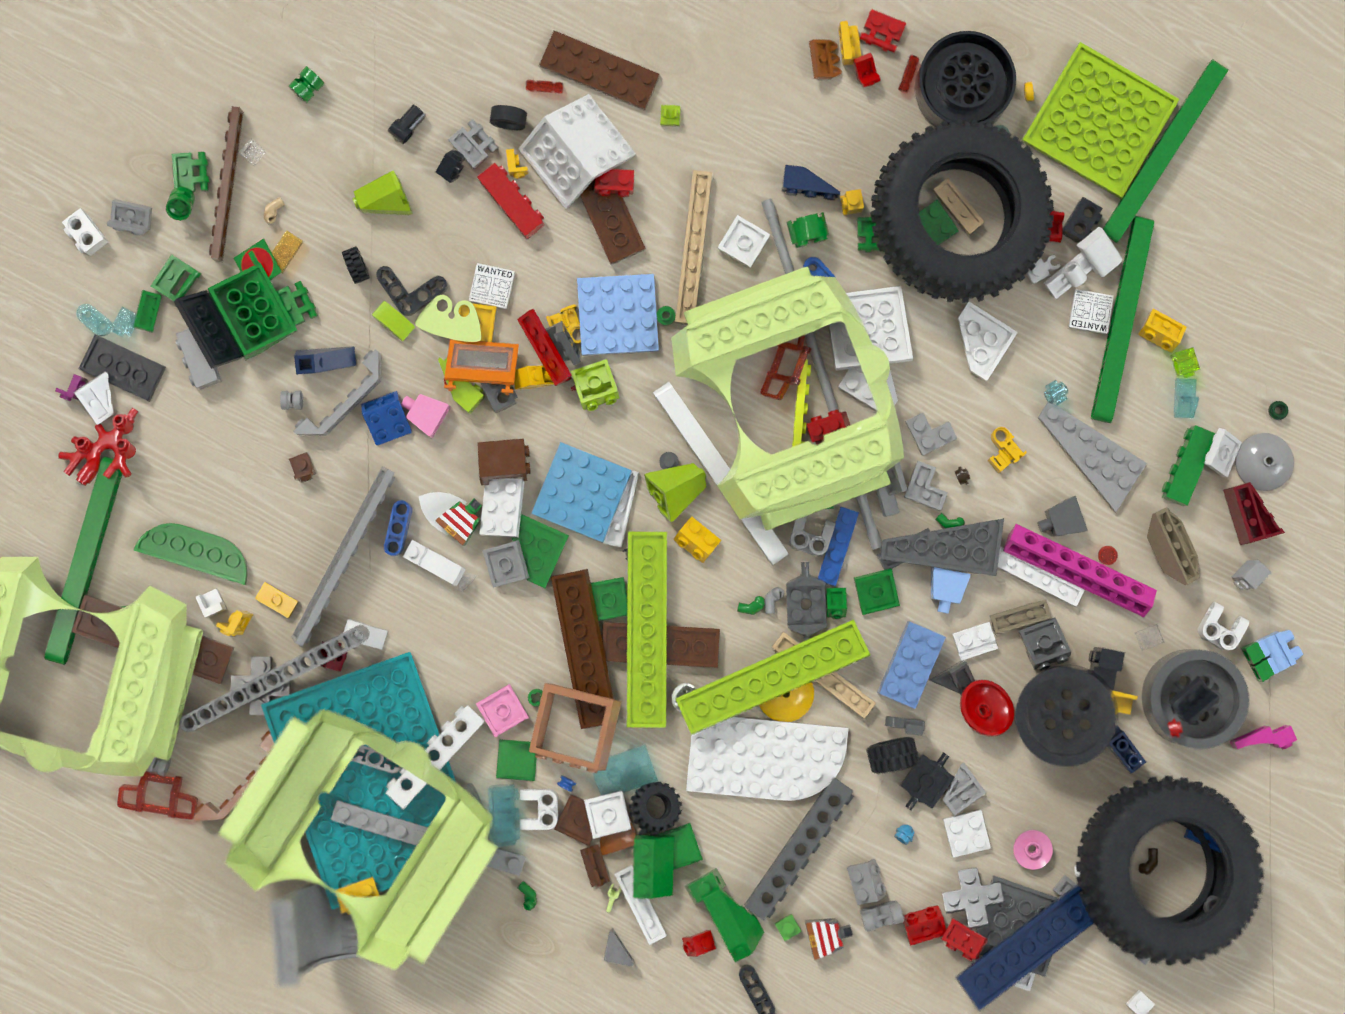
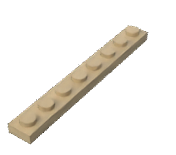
(693, 243)

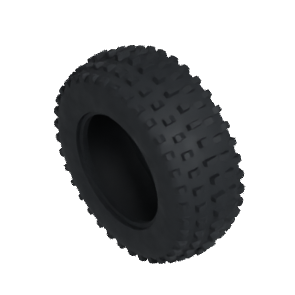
(1011, 174)
(1229, 875)

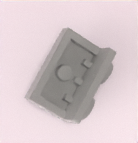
(130, 217)
(866, 882)

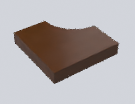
(575, 821)

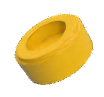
(1028, 91)

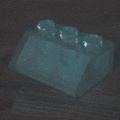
(626, 771)
(504, 814)

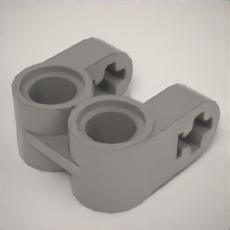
(809, 538)
(883, 914)

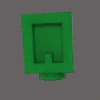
(836, 603)

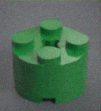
(807, 229)

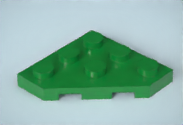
(540, 549)

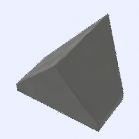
(955, 677)

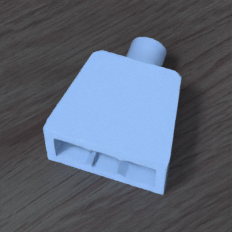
(947, 587)

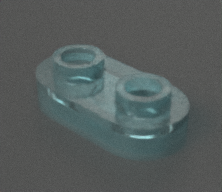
(95, 319)

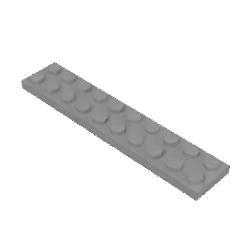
(339, 562)

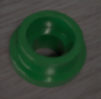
(1283, 407)

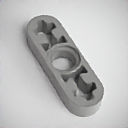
(387, 767)

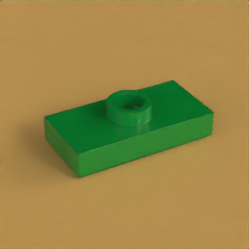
(147, 311)

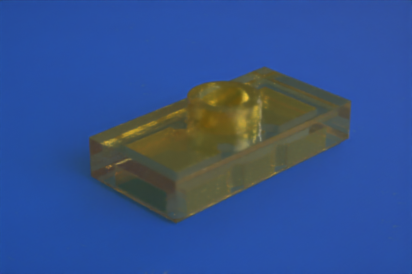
(286, 249)

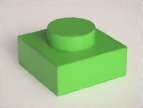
(788, 927)

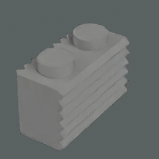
(1250, 575)

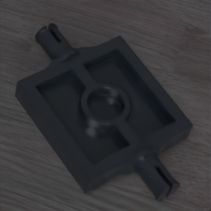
(927, 781)

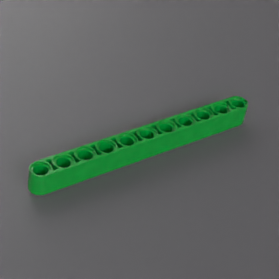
(1164, 150)
(1122, 319)
(83, 562)

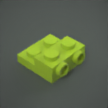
(595, 385)

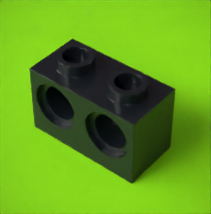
(1078, 218)

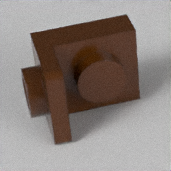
(302, 467)

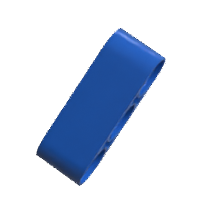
(396, 518)

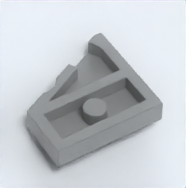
(963, 790)

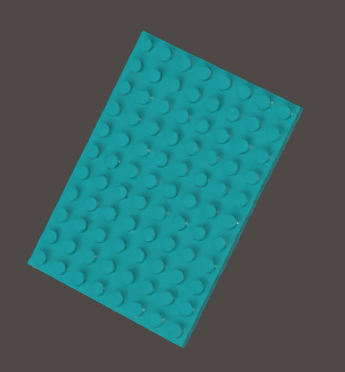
(394, 704)

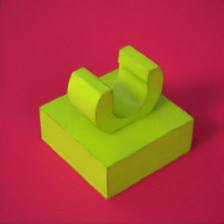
(670, 115)

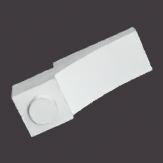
(434, 562)

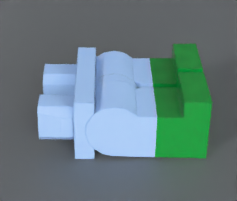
(1275, 653)

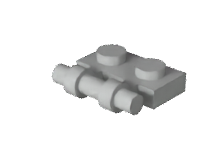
(472, 152)

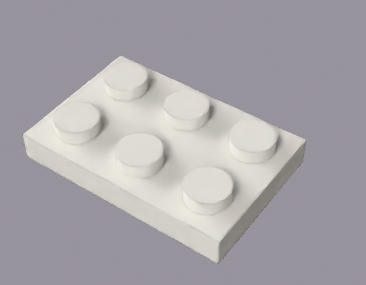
(502, 507)

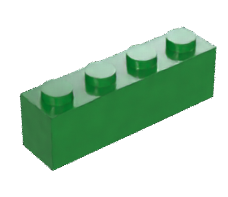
(1188, 465)

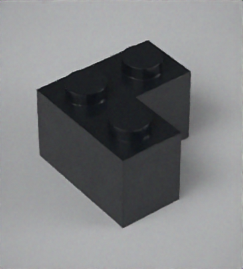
(1106, 663)

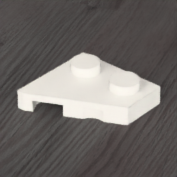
(96, 398)

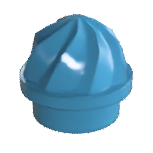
(904, 834)

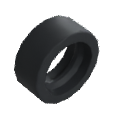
(508, 117)

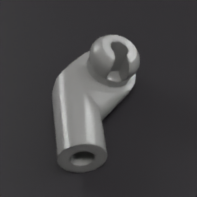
(771, 598)

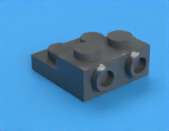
(1045, 644)

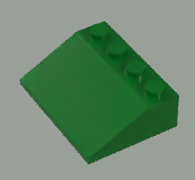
(252, 311)

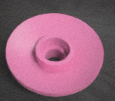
(1041, 854)

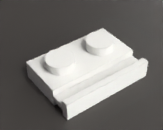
(975, 641)

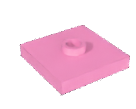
(502, 710)

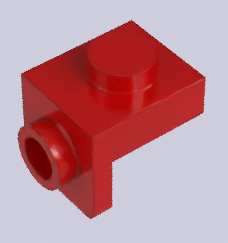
(866, 70)
(1056, 230)
(698, 943)

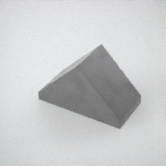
(616, 951)

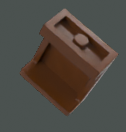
(503, 460)

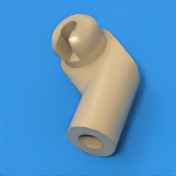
(271, 210)

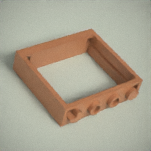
(606, 735)

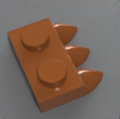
(823, 59)

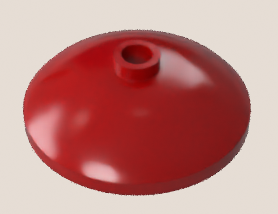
(994, 705)

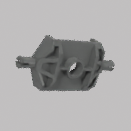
(806, 587)

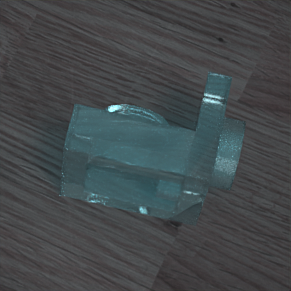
(124, 322)

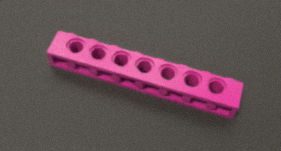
(1080, 570)

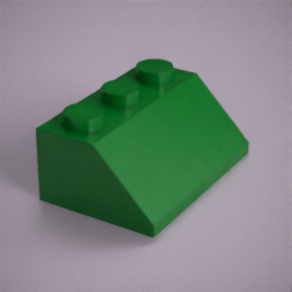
(653, 866)

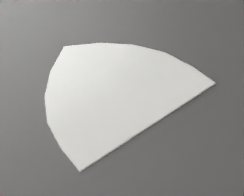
(436, 504)

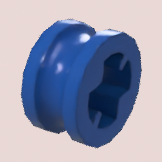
(566, 783)

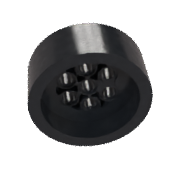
(980, 52)
(1051, 744)

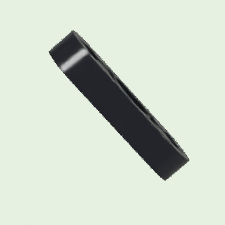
(745, 981)

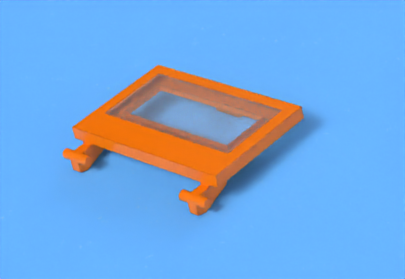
(481, 363)

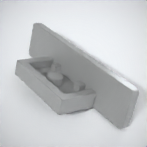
(887, 494)

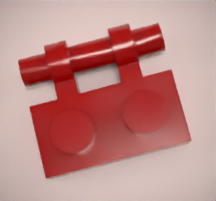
(885, 26)

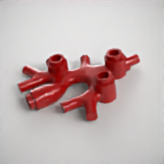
(107, 440)

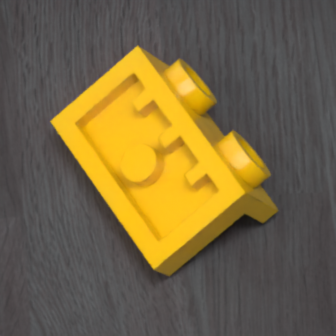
(849, 42)
(1162, 330)
(238, 623)

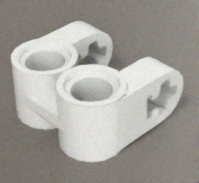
(1219, 632)
(552, 809)

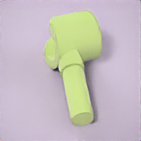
(613, 895)

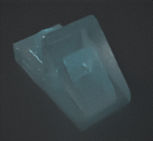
(1185, 398)

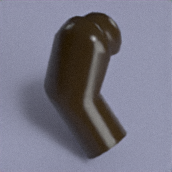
(1152, 862)

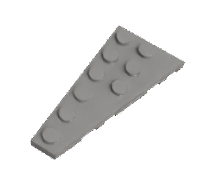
(1099, 459)

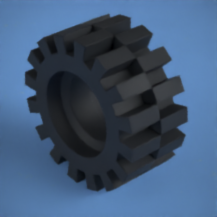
(355, 265)

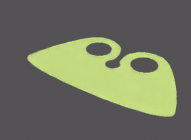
(440, 324)

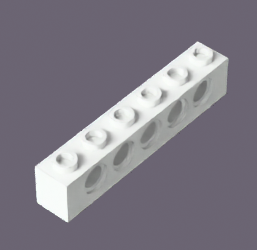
(473, 721)

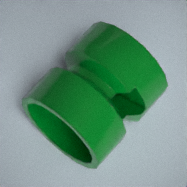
(306, 84)
(180, 203)

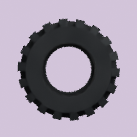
(892, 755)
(670, 801)

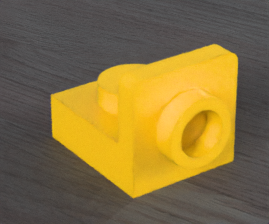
(513, 161)

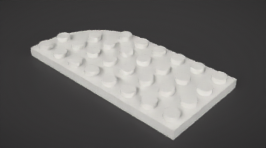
(765, 758)

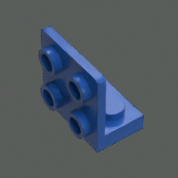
(385, 418)

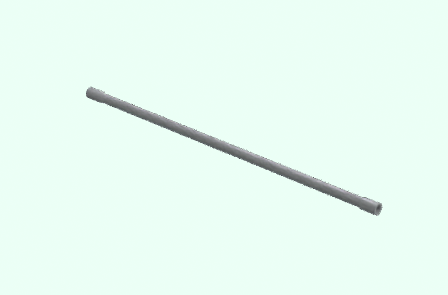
(771, 215)

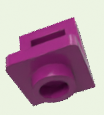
(76, 383)

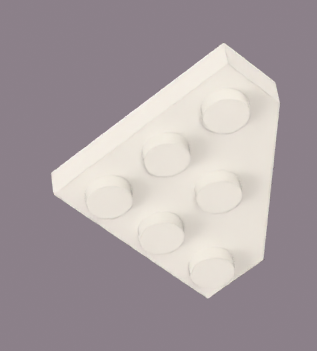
(983, 340)
(855, 384)

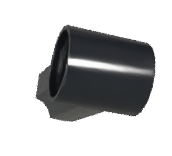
(404, 127)

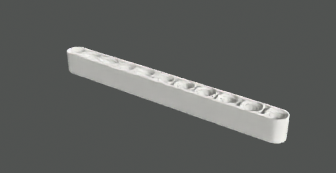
(714, 465)

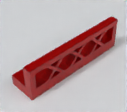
(544, 347)

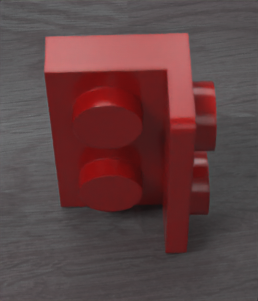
(615, 182)
(924, 925)
(961, 938)

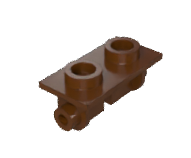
(595, 865)

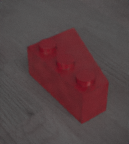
(1250, 515)

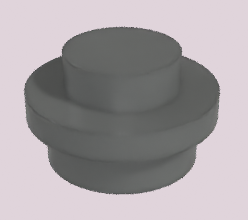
(668, 460)

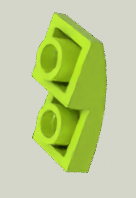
(393, 320)

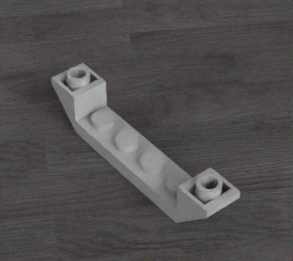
(306, 427)

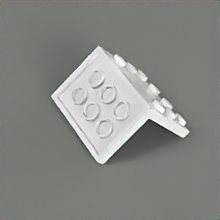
(574, 148)

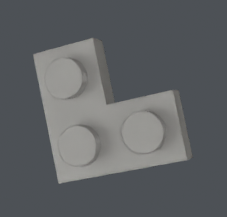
(927, 438)
(920, 489)

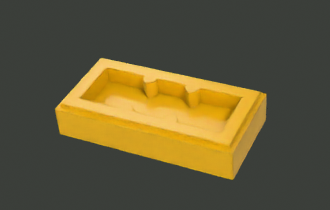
(276, 600)

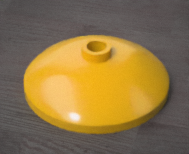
(791, 707)

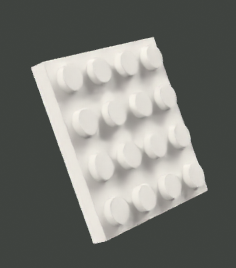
(885, 322)

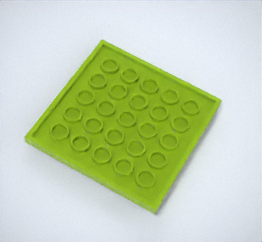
(1100, 120)

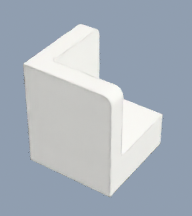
(211, 603)

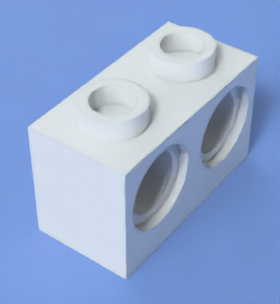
(87, 230)

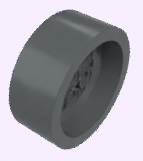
(1222, 678)

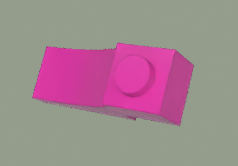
(1279, 737)

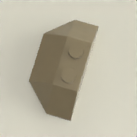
(1173, 547)

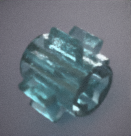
(1056, 392)

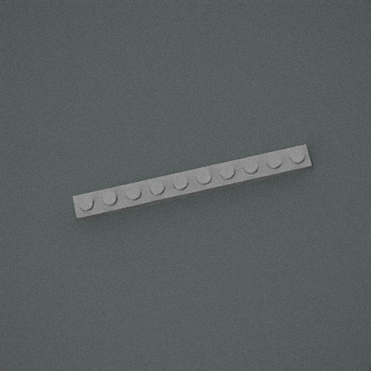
(411, 833)

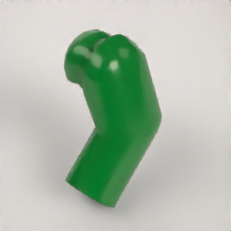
(946, 523)
(752, 608)
(530, 896)

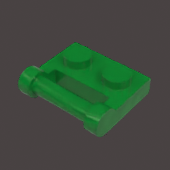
(171, 275)

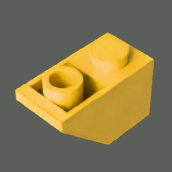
(531, 377)

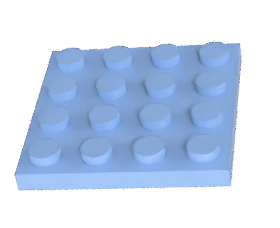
(617, 314)

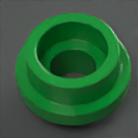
(668, 321)

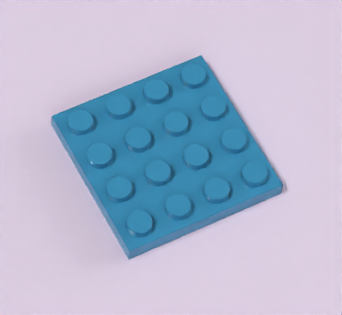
(581, 492)

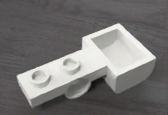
(1096, 254)

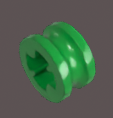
(534, 691)

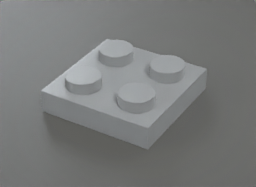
(505, 563)

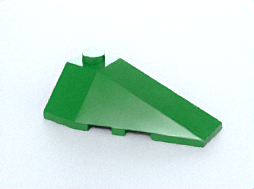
(735, 924)

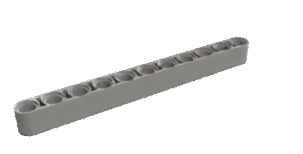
(266, 683)

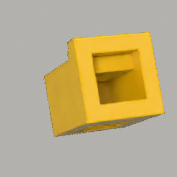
(852, 202)

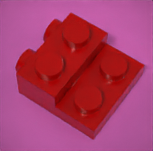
(821, 426)

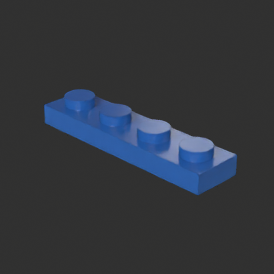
(838, 546)

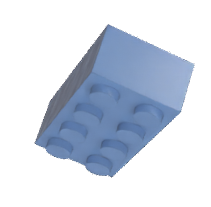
(911, 664)

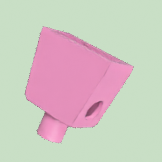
(426, 413)

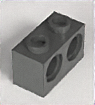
(493, 393)

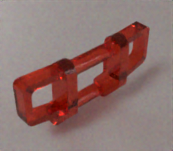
(787, 380)
(175, 793)

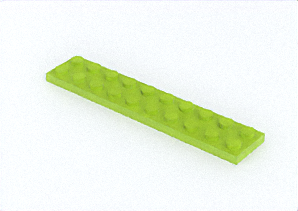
(646, 629)
(772, 677)

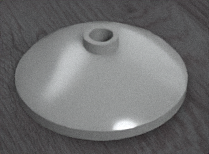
(1252, 463)

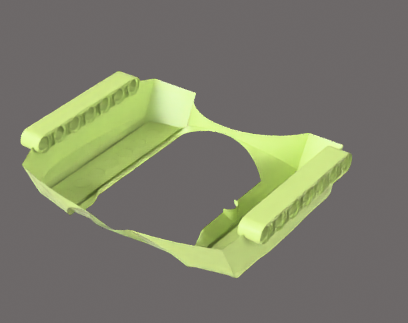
(807, 475)
(145, 685)
(287, 791)

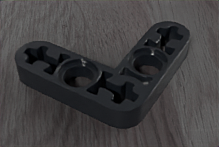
(413, 296)

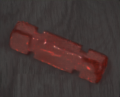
(908, 73)
(544, 86)

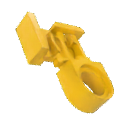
(569, 319)
(1009, 451)

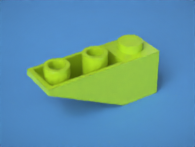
(465, 394)

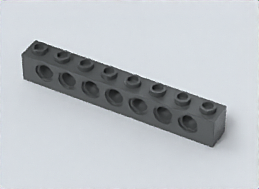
(766, 909)

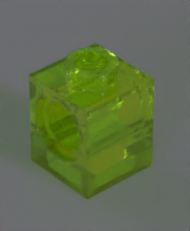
(1185, 362)

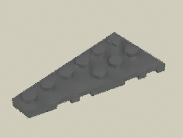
(959, 548)

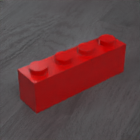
(511, 201)

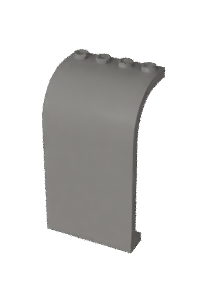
(309, 933)

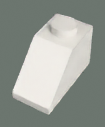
(376, 635)

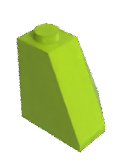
(383, 196)
(675, 488)

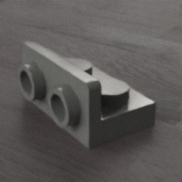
(564, 343)

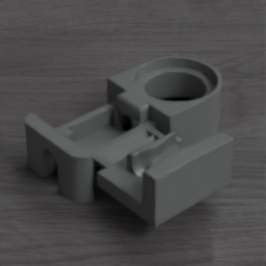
(911, 726)

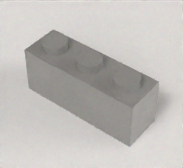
(201, 373)

